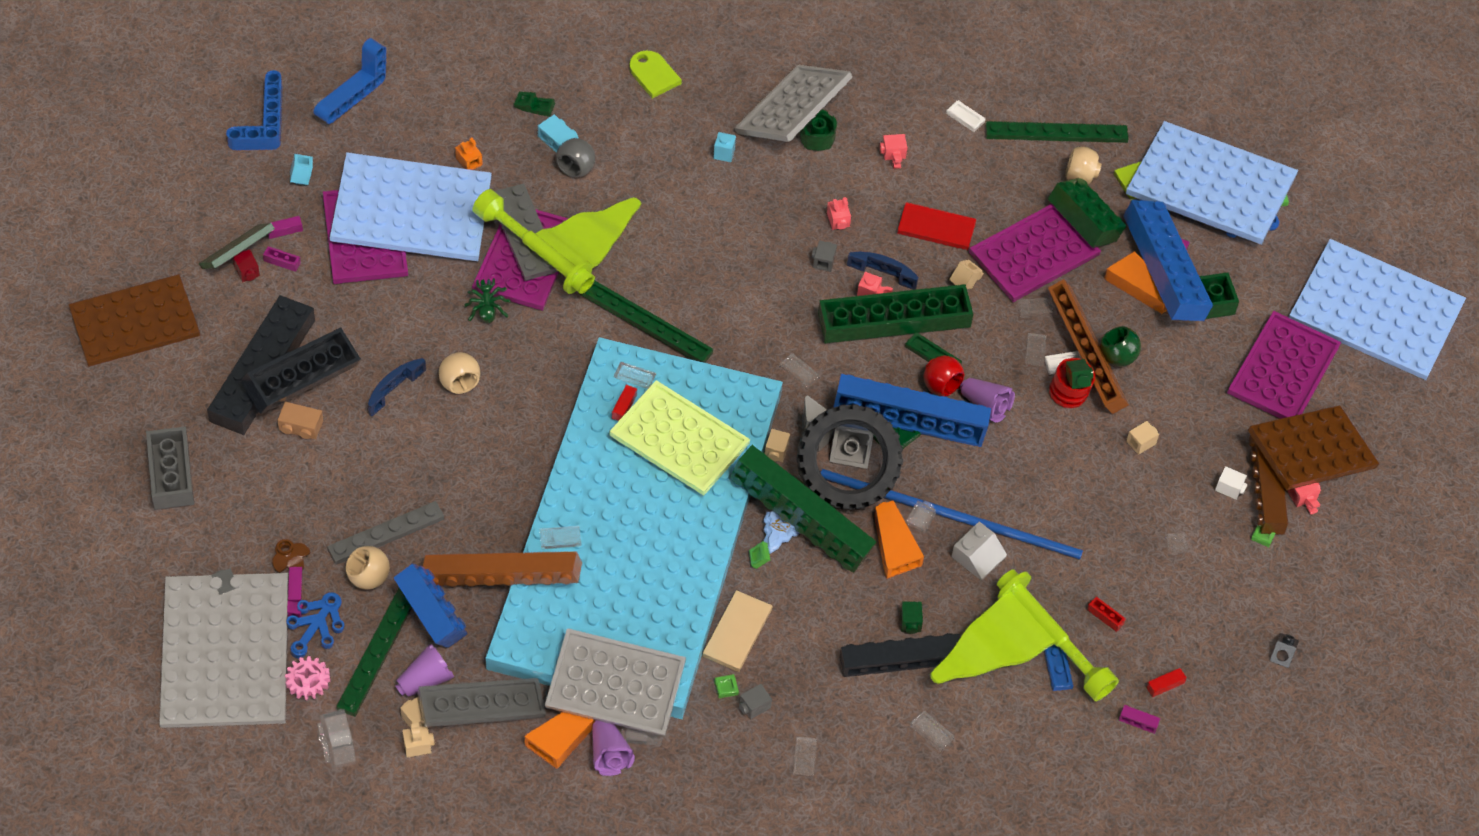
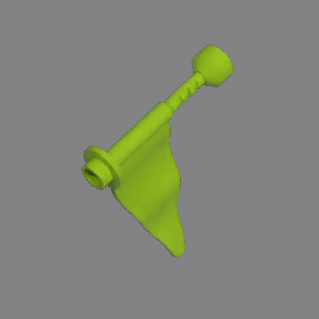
(570, 246)
(1014, 633)

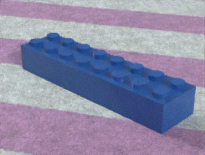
(1167, 260)
(917, 410)

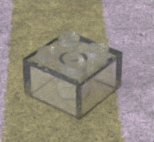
(336, 739)

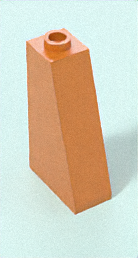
(1135, 279)
(896, 542)
(558, 737)

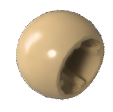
(1083, 164)
(459, 372)
(367, 567)

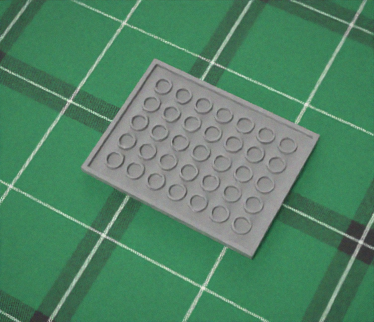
(224, 651)

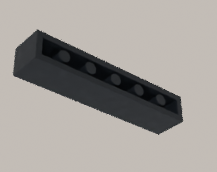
(896, 655)

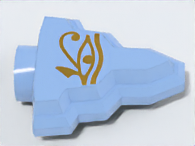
(777, 531)

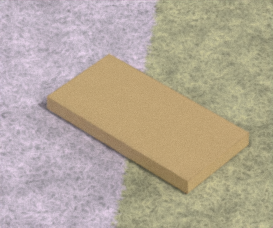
(737, 631)

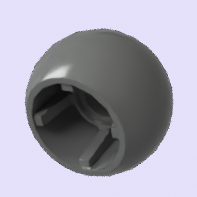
(575, 157)

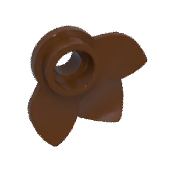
(291, 557)

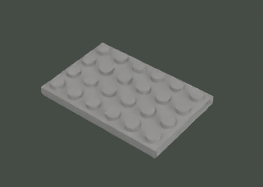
(793, 103)
(615, 682)

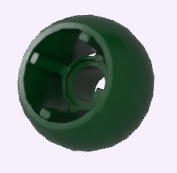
(1120, 346)

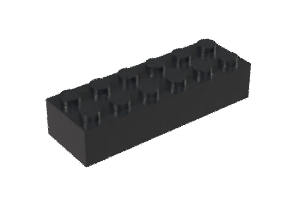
(300, 370)

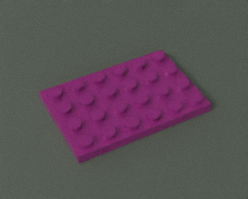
(1033, 252)
(360, 262)
(502, 266)
(1284, 367)

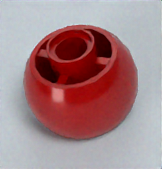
(943, 375)

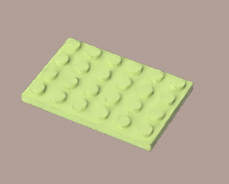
(679, 437)

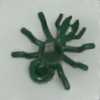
(486, 304)

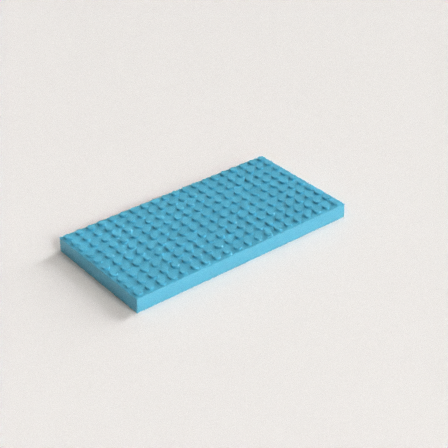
(648, 541)

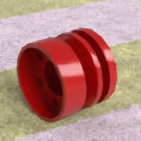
(1063, 393)

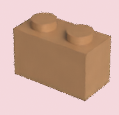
(300, 420)

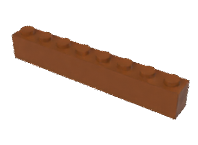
(1088, 346)
(504, 568)

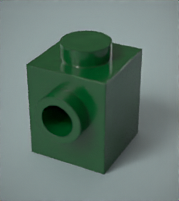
(1079, 373)

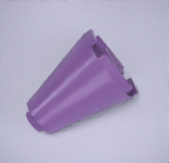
(990, 395)
(425, 670)
(610, 749)

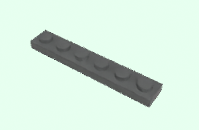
(387, 531)

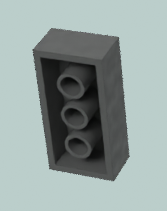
(170, 468)

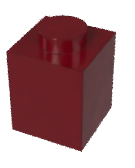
(246, 266)

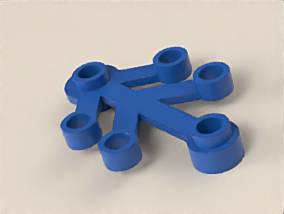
(316, 621)

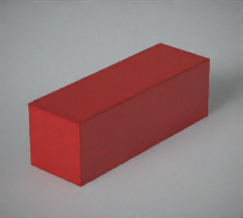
(624, 402)
(1106, 614)
(1166, 682)

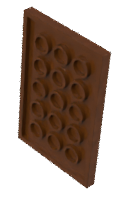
(134, 320)
(1313, 447)

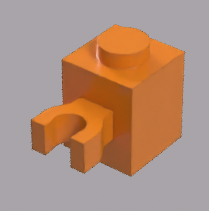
(468, 155)

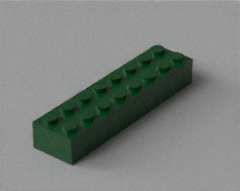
(895, 313)
(802, 509)

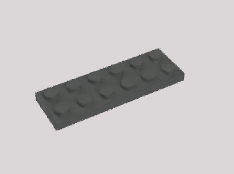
(520, 207)
(481, 702)

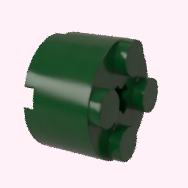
(819, 132)

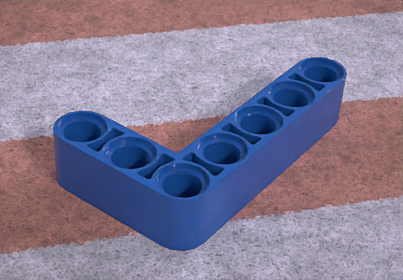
(358, 86)
(266, 136)

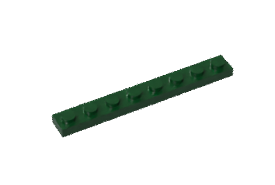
(1056, 132)
(648, 322)
(375, 655)

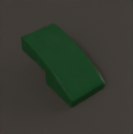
(530, 103)

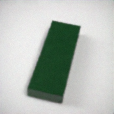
(925, 348)

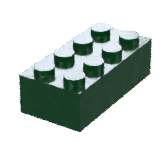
(1087, 212)

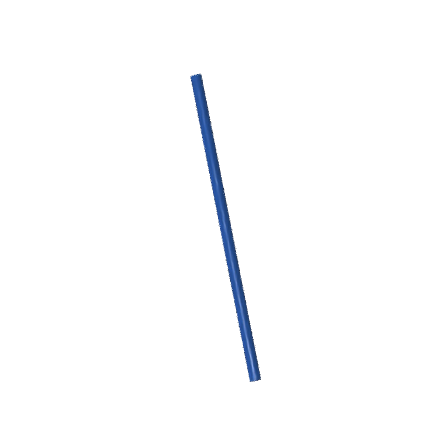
(961, 517)

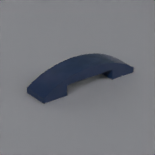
(884, 264)
(409, 370)

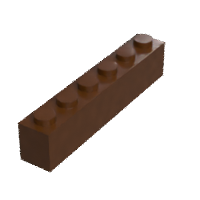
(1270, 494)

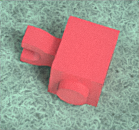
(894, 148)
(838, 214)
(871, 284)
(1306, 495)

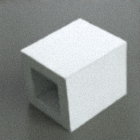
(1231, 483)

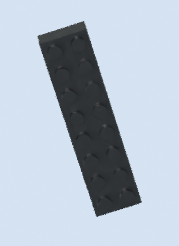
(277, 335)

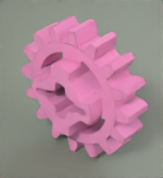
(298, 675)

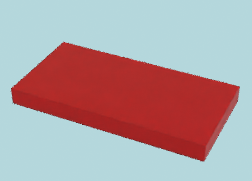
(936, 226)

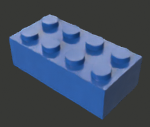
(430, 605)

